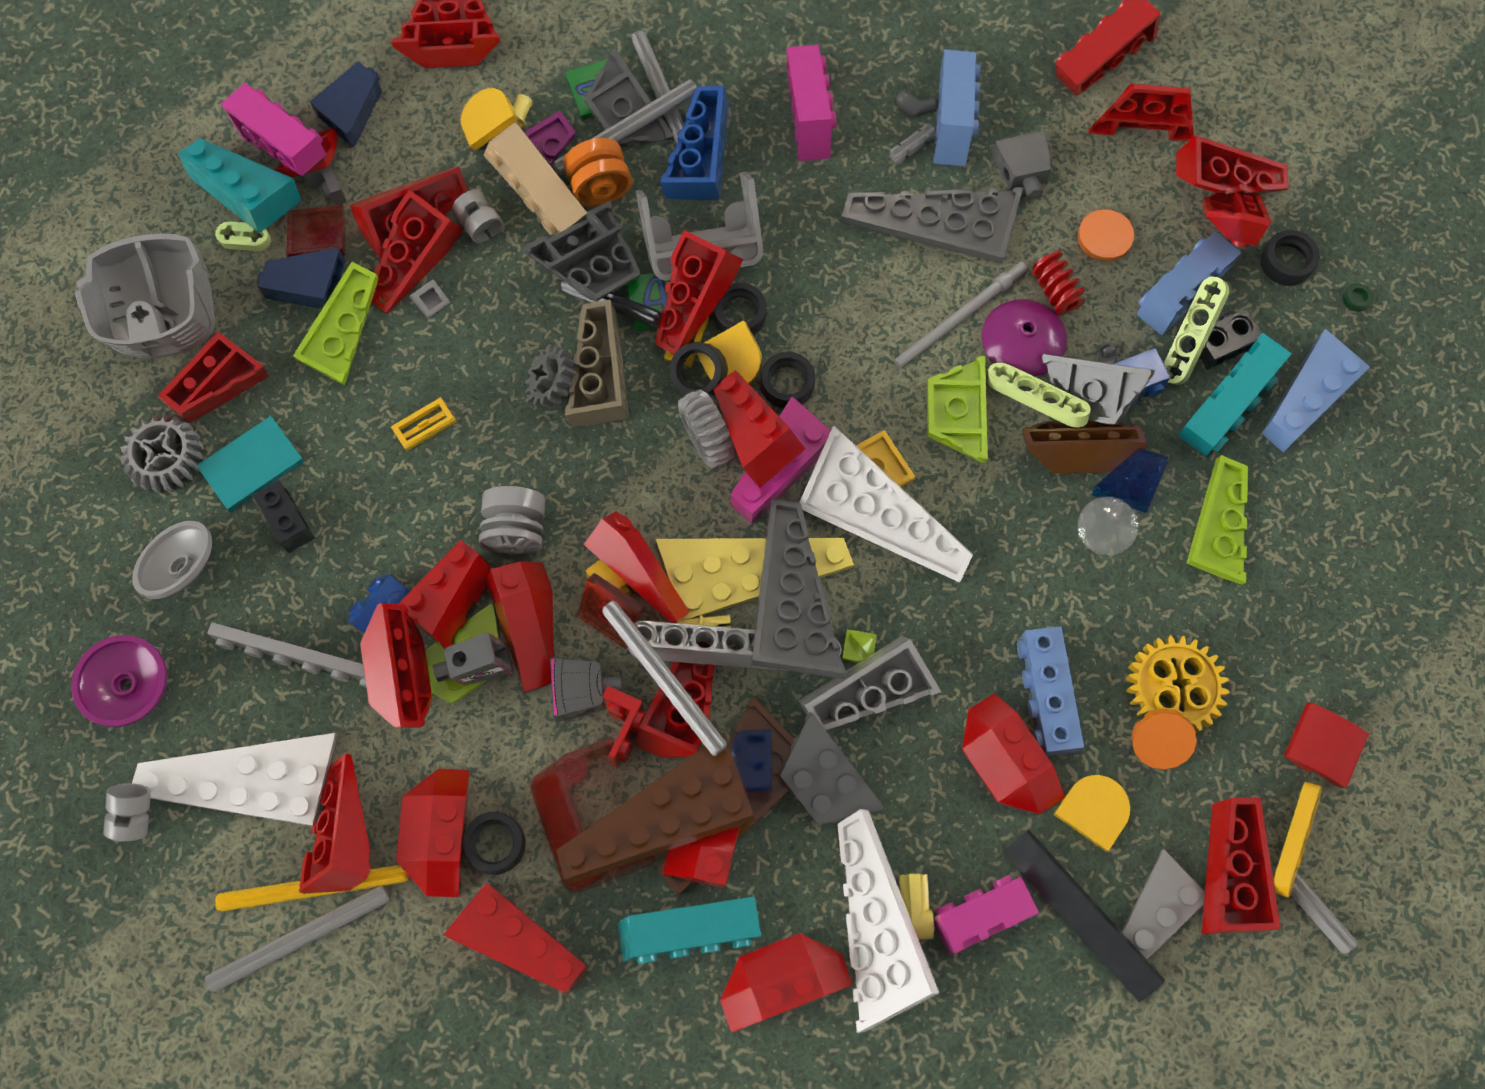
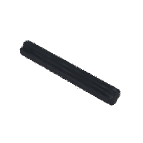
(624, 306)

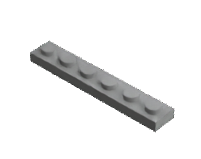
(286, 653)

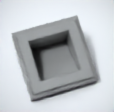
(429, 298)

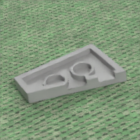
(1163, 905)

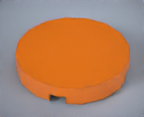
(1105, 235)
(1163, 739)

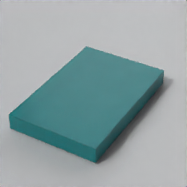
(250, 463)

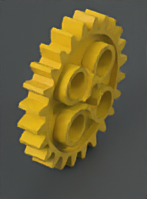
(1204, 683)

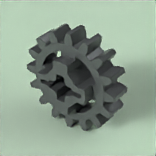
(550, 377)

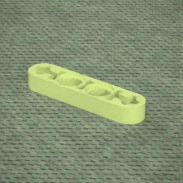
(1199, 333)
(1007, 379)

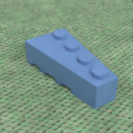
(957, 107)
(1177, 289)
(1317, 385)

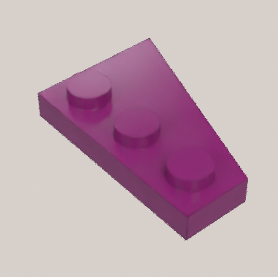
(551, 136)

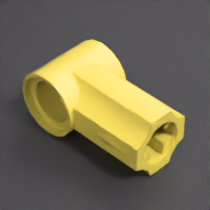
(916, 899)

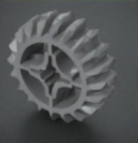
(706, 428)
(158, 437)

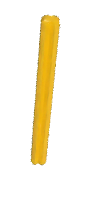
(290, 890)

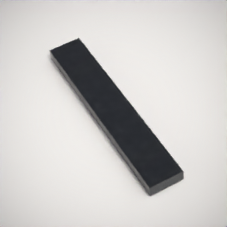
(1084, 916)

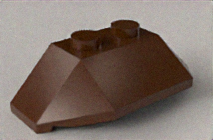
(1084, 449)

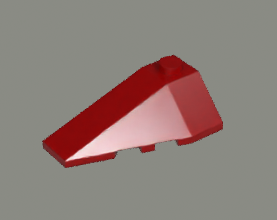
(1228, 169)
(376, 211)
(414, 247)
(696, 286)
(629, 556)
(525, 612)
(663, 727)
(704, 860)

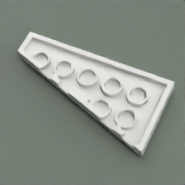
(868, 503)
(257, 780)
(881, 937)

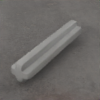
(1322, 916)

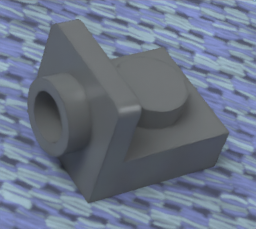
(329, 183)

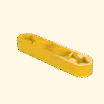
(1296, 839)

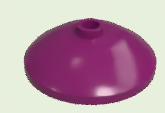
(1009, 343)
(104, 670)

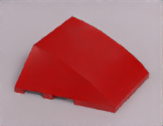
(447, 34)
(1149, 108)

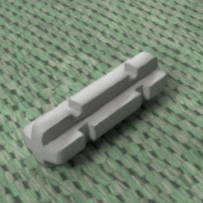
(912, 143)

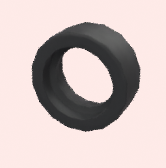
(1281, 274)
(747, 291)
(679, 359)
(787, 359)
(477, 826)

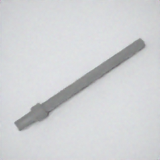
(1000, 283)

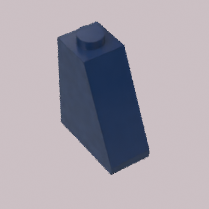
(349, 102)
(302, 278)

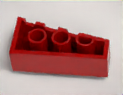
(1108, 44)
(1239, 871)
(511, 937)

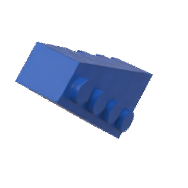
(699, 153)

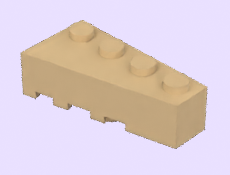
(534, 180)

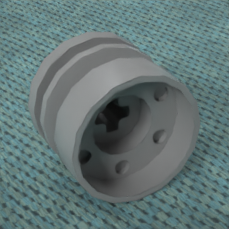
(512, 520)

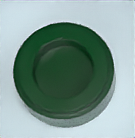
(1357, 297)

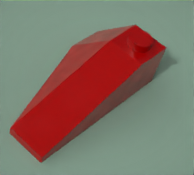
(341, 842)

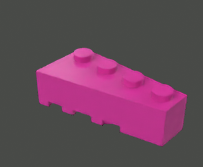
(810, 102)
(754, 501)

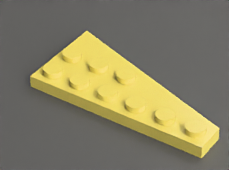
(729, 570)

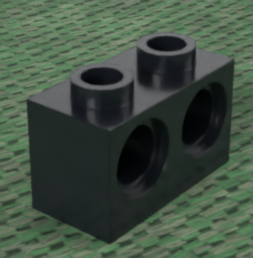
(1227, 341)
(283, 516)

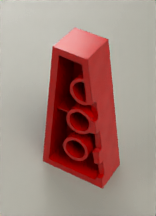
(758, 433)

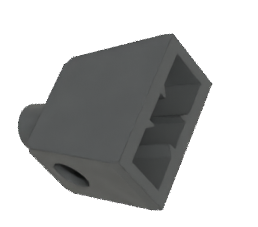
(1024, 162)

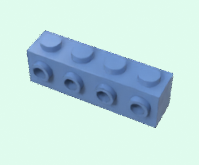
(1050, 691)

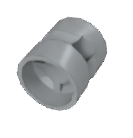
(477, 215)
(127, 812)

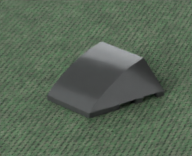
(588, 255)

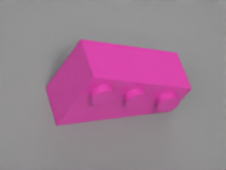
(983, 914)

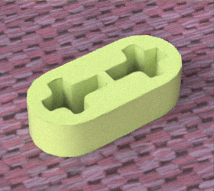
(243, 236)

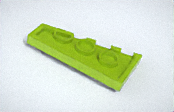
(338, 327)
(1221, 524)

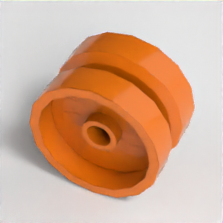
(597, 171)

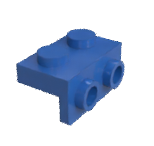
(381, 591)

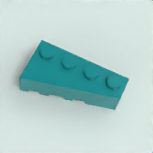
(240, 184)
(1235, 395)
(687, 929)

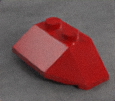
(1238, 216)
(396, 667)
(1009, 758)
(434, 831)
(781, 979)

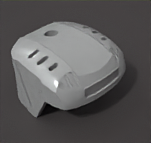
(159, 283)

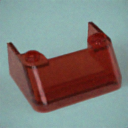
(559, 813)

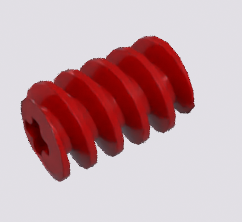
(1057, 283)

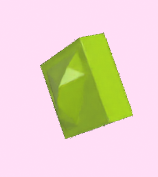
(858, 645)

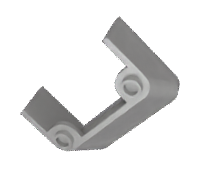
(739, 236)

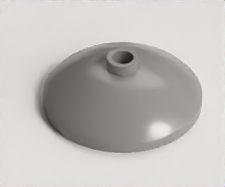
(172, 560)

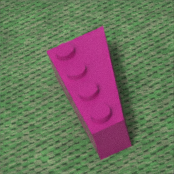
(273, 129)

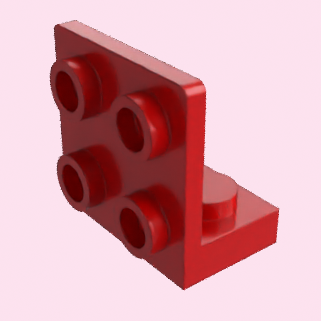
(622, 707)

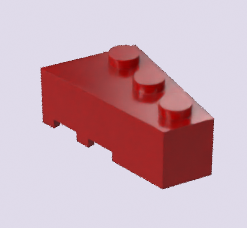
(211, 379)
(447, 592)

